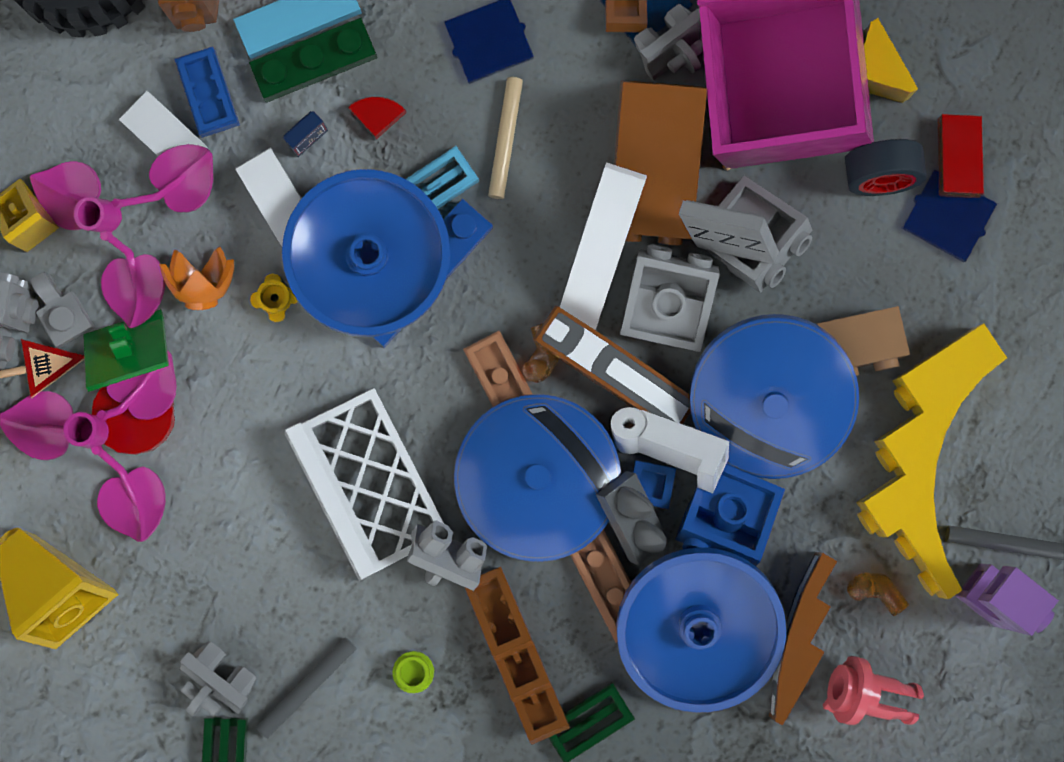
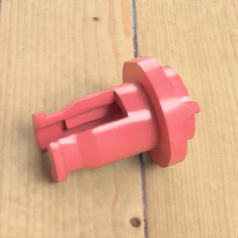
(857, 692)

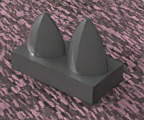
(632, 517)

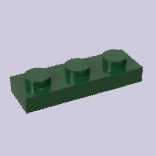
(313, 60)

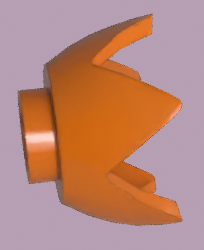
(198, 288)

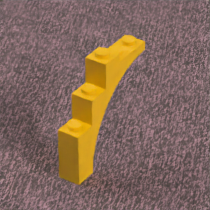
(913, 448)

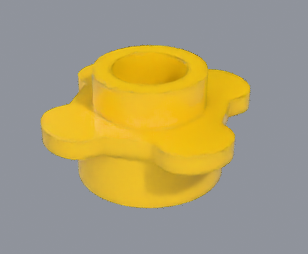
(262, 298)

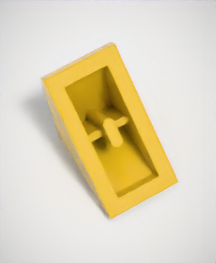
(884, 66)
(23, 217)

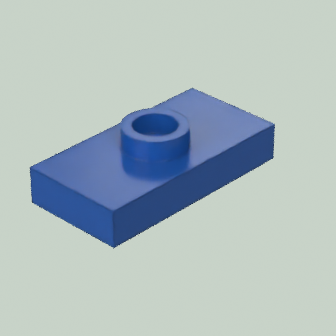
(207, 92)

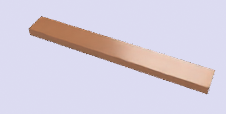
(596, 561)

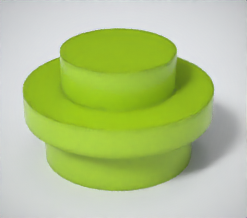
(413, 672)

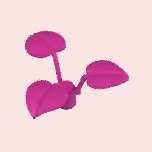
(72, 200)
(47, 425)

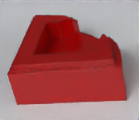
(377, 114)

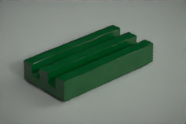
(618, 703)
(224, 723)

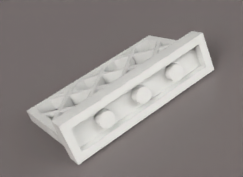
(330, 492)

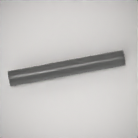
(1004, 542)
(305, 688)

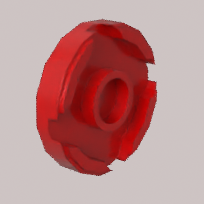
(132, 434)

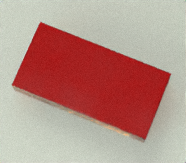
(960, 156)

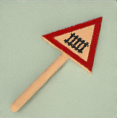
(43, 365)

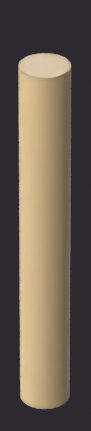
(505, 138)

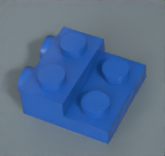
(733, 516)

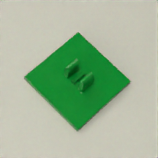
(124, 352)

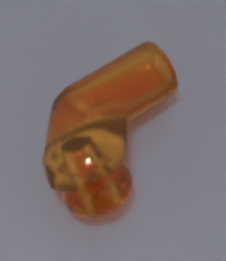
(541, 362)
(880, 587)

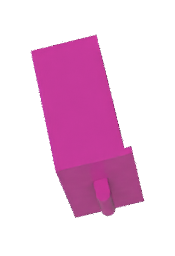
(784, 79)

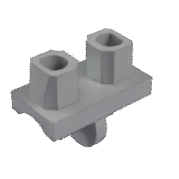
(675, 47)
(446, 558)
(201, 669)

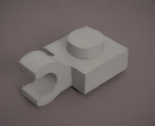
(63, 315)

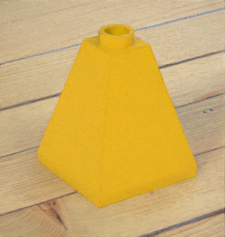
(46, 590)

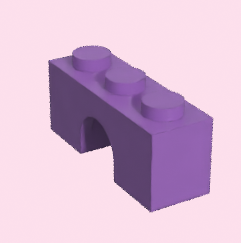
(1008, 599)

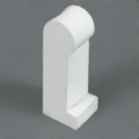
(671, 443)

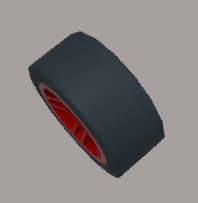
(885, 167)

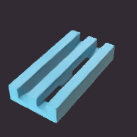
(437, 164)

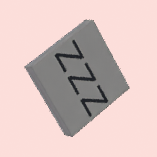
(729, 231)

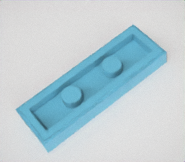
(290, 21)

